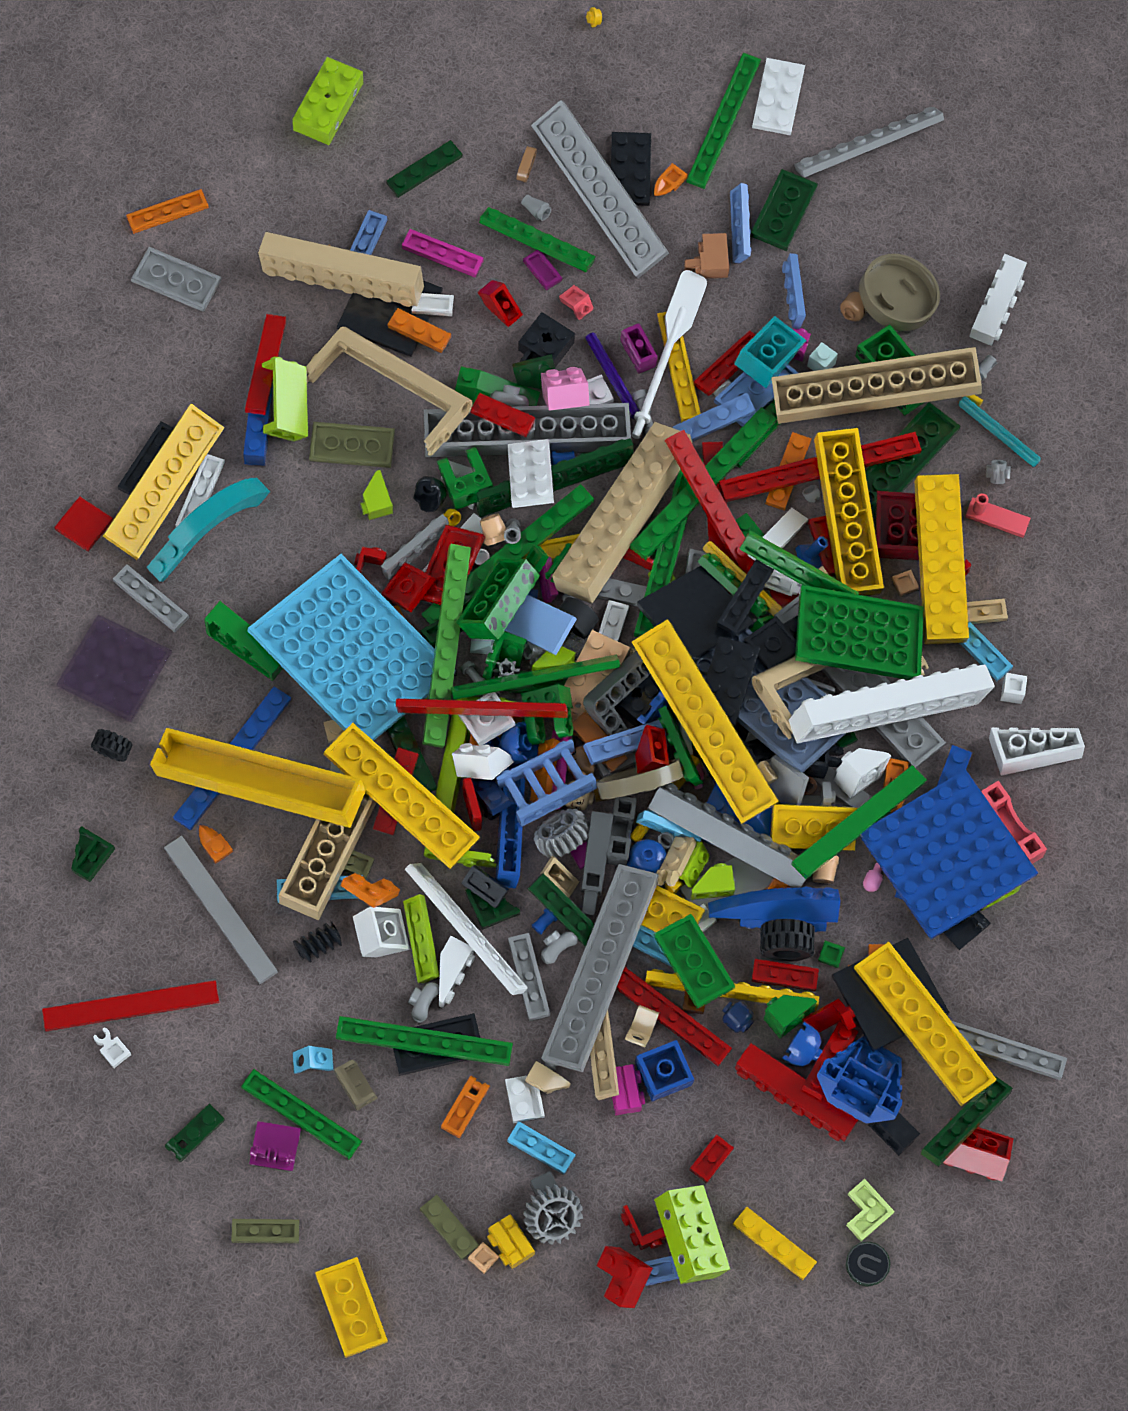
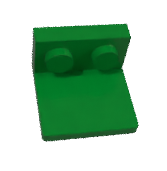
(508, 647)

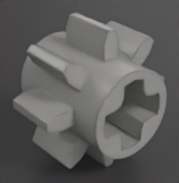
(998, 471)
(532, 652)
(505, 666)

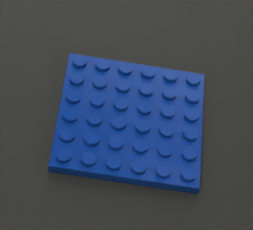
(948, 854)

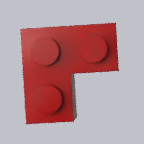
(628, 1276)

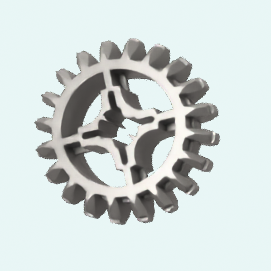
(562, 833)
(550, 1227)

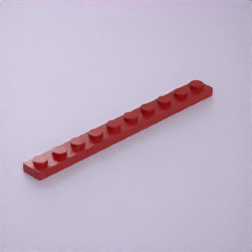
(808, 469)

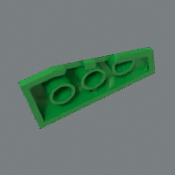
(474, 381)

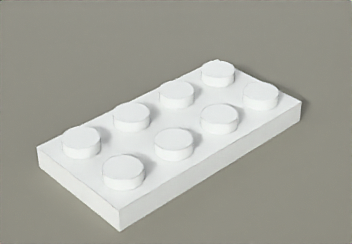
(778, 96)
(530, 473)

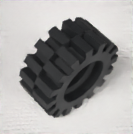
(111, 745)

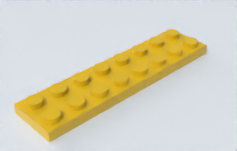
(163, 481)
(402, 795)
(925, 1023)

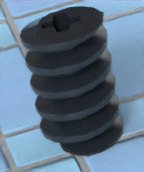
(317, 942)

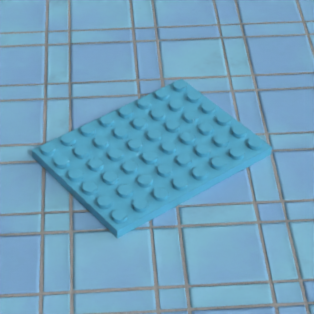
(348, 648)

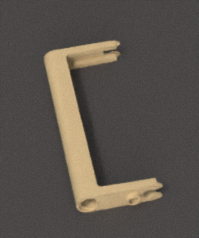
(399, 371)
(782, 675)

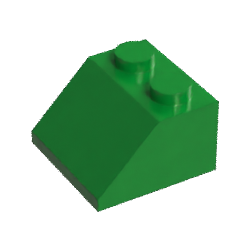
(787, 1013)

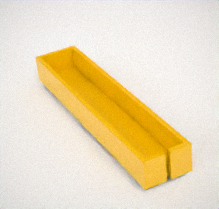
(258, 777)

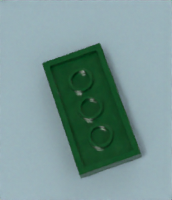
(784, 210)

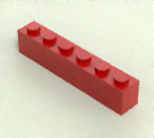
(787, 1088)

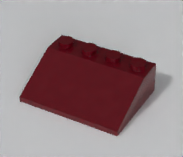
(896, 525)

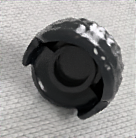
(429, 493)

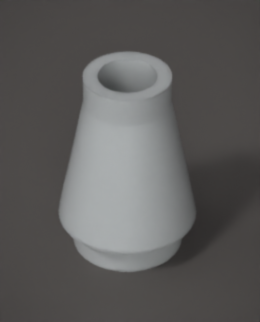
(536, 207)

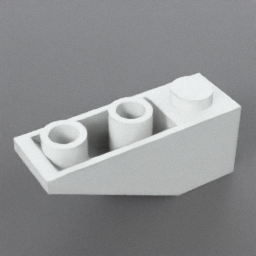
(453, 962)

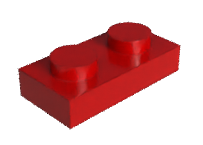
(711, 1158)

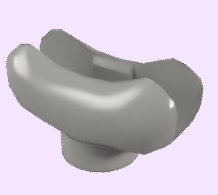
(510, 396)
(556, 944)
(421, 1000)

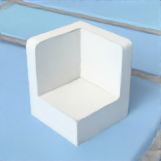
(1013, 688)

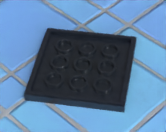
(371, 317)
(693, 608)
(869, 1013)

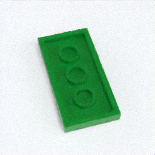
(694, 961)

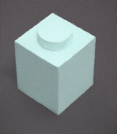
(822, 358)

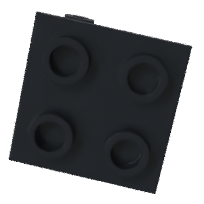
(967, 929)

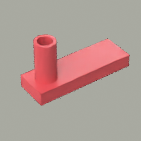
(996, 516)

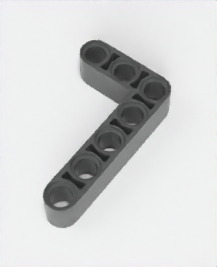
(621, 688)

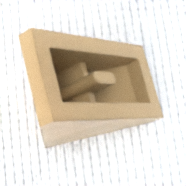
(560, 876)

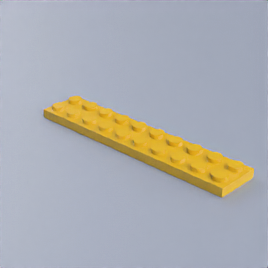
(705, 721)

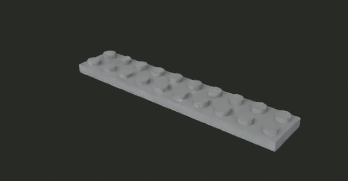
(600, 189)
(909, 738)
(600, 968)

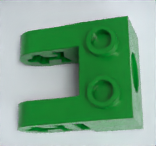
(464, 489)
(535, 725)

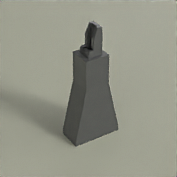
(595, 859)

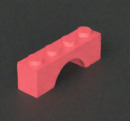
(1002, 805)

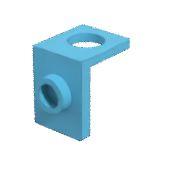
(314, 1058)

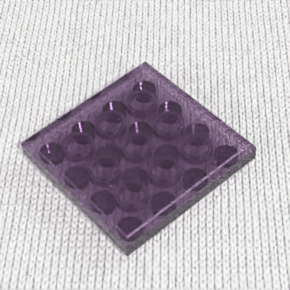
(114, 668)

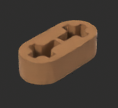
(526, 164)

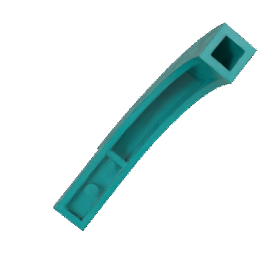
(205, 517)

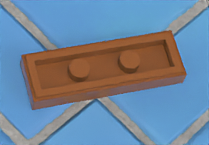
(589, 731)

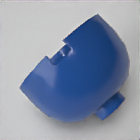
(517, 744)
(646, 855)
(804, 1046)

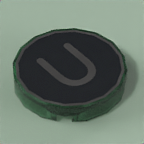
(867, 1264)

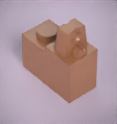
(712, 257)

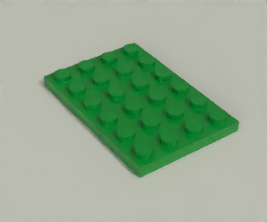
(859, 633)

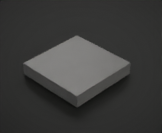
(790, 783)

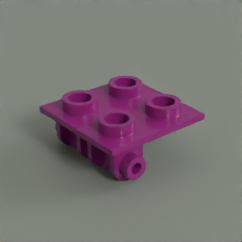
(274, 1146)

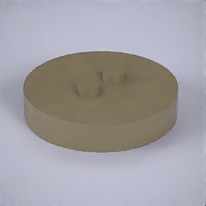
(899, 292)
(631, 782)

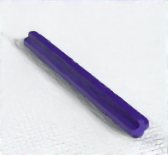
(611, 373)

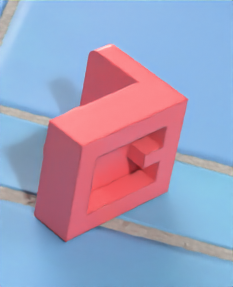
(577, 301)

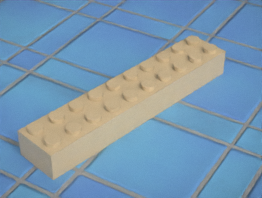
(877, 385)
(619, 517)

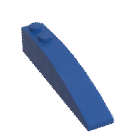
(255, 440)
(509, 840)
(780, 903)

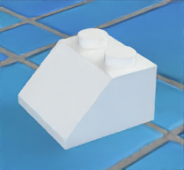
(480, 761)
(860, 770)
(380, 931)

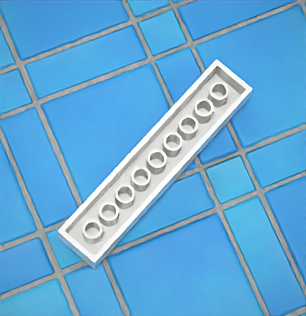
(890, 703)

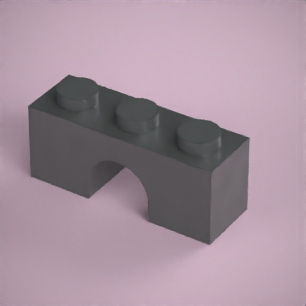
(620, 841)

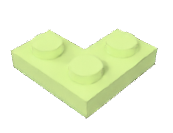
(873, 1213)

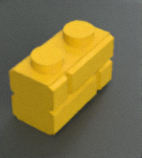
(510, 1241)

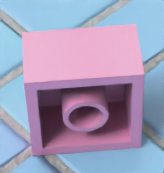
(565, 388)

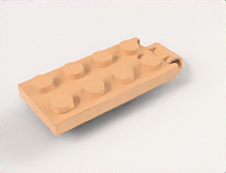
(595, 647)

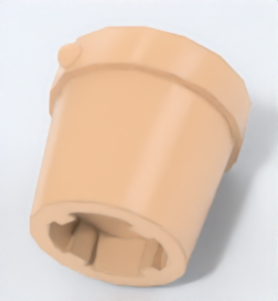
(493, 529)
(827, 872)

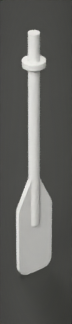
(677, 322)

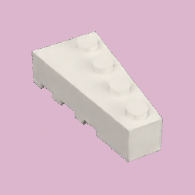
(998, 300)
(1034, 748)

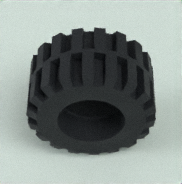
(787, 940)

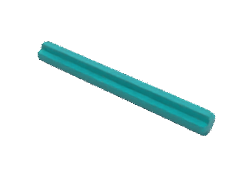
(999, 431)

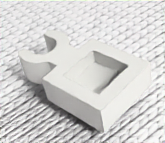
(113, 1050)

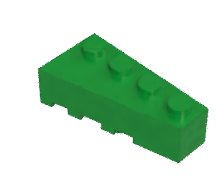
(233, 634)

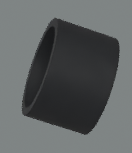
(583, 613)

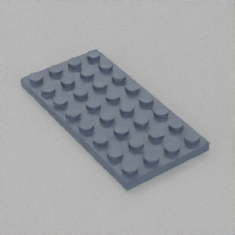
(758, 721)

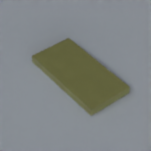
(352, 444)

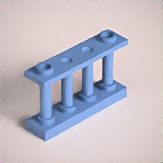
(546, 802)

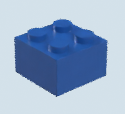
(664, 1070)

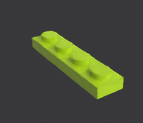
(421, 938)

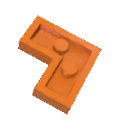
(372, 894)

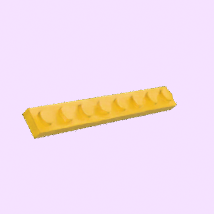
(742, 990)

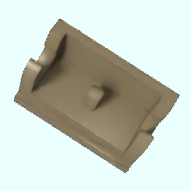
(355, 1084)

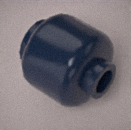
(738, 1016)

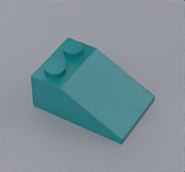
(769, 351)

